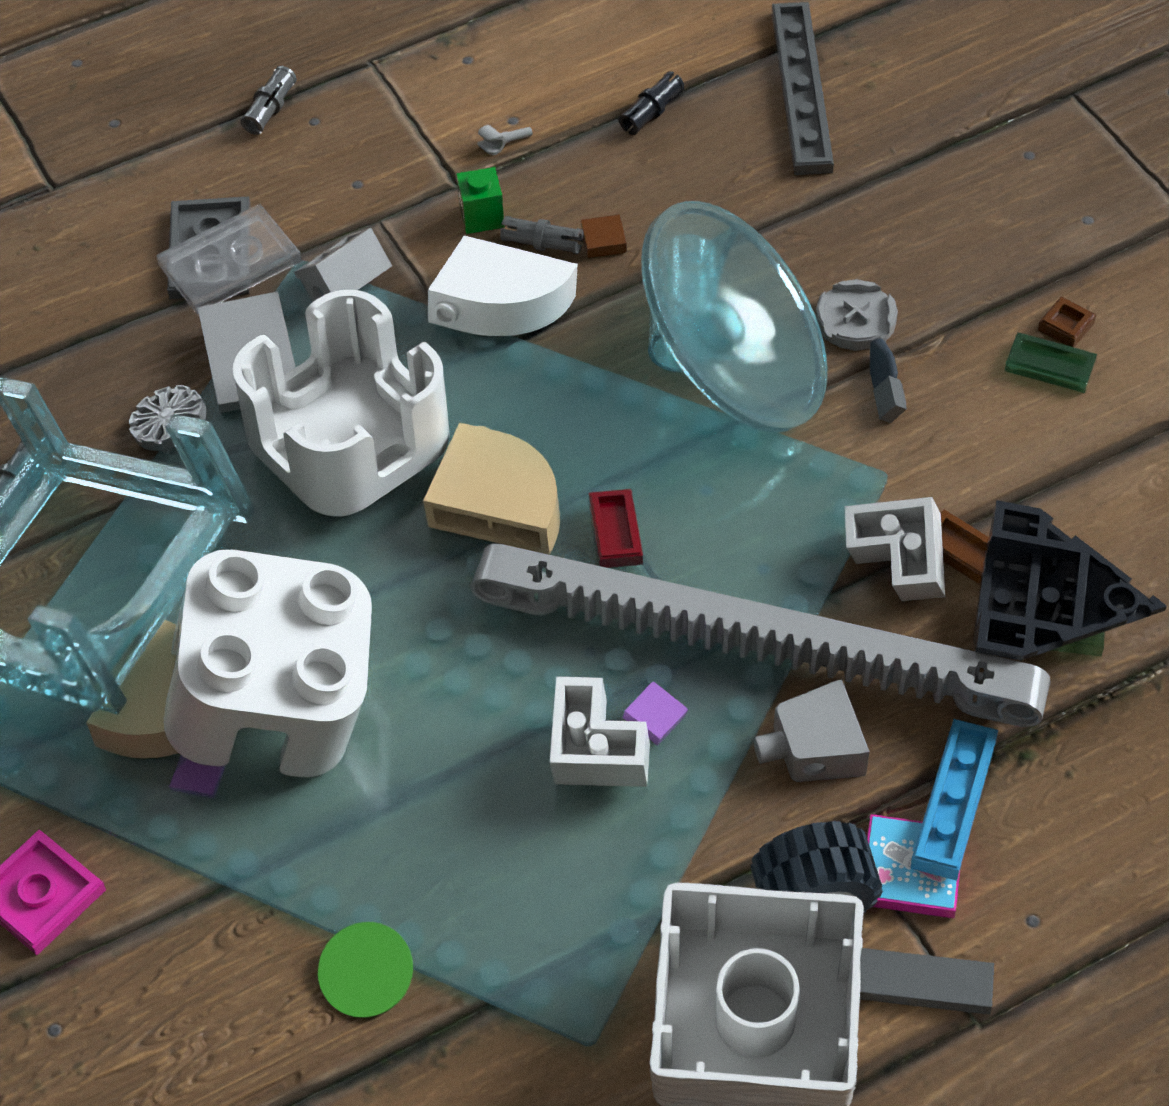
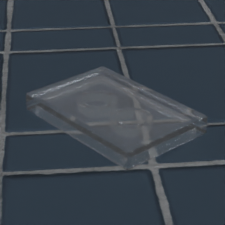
(229, 258)

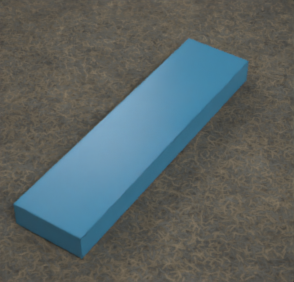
(954, 800)

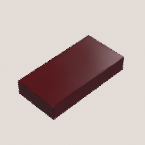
(615, 528)

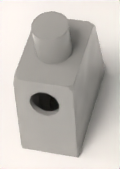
(816, 736)

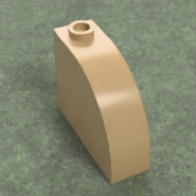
(495, 491)
(140, 724)

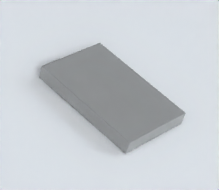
(233, 325)

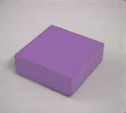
(658, 710)
(196, 777)

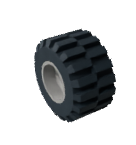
(819, 860)

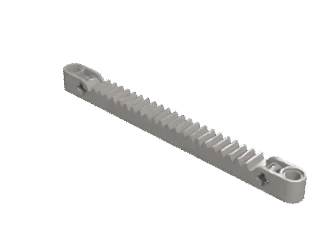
(1005, 691)

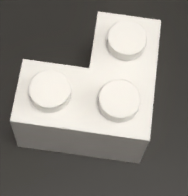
(907, 536)
(587, 746)

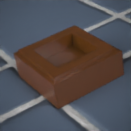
(604, 236)
(1067, 322)

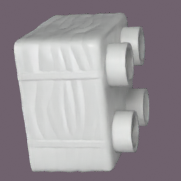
(756, 997)

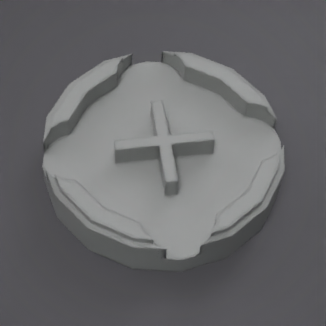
(856, 314)

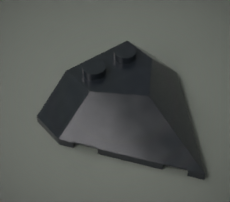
(1047, 588)

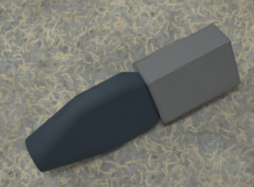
(887, 388)

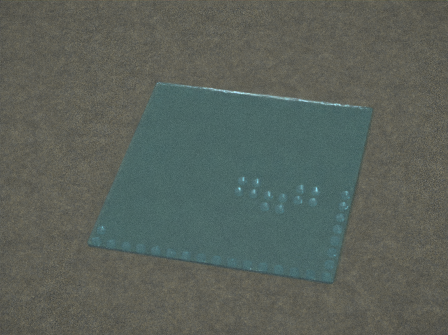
(447, 782)

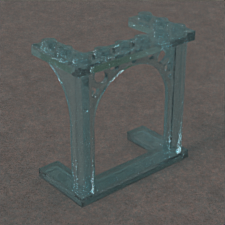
(95, 662)

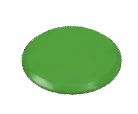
(365, 969)

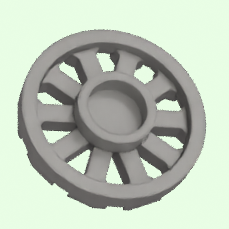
(150, 419)

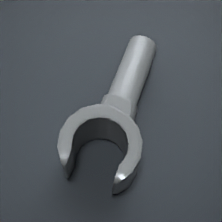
(495, 141)

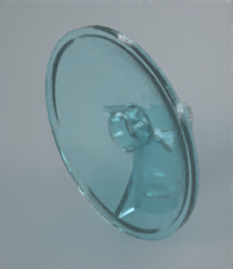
(732, 317)

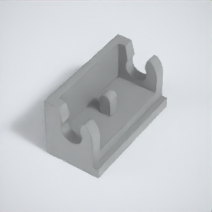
(345, 265)

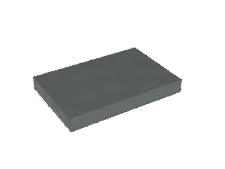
(196, 216)

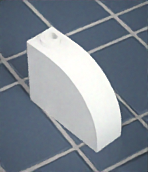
(500, 290)

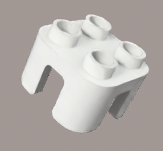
(351, 413)
(272, 651)

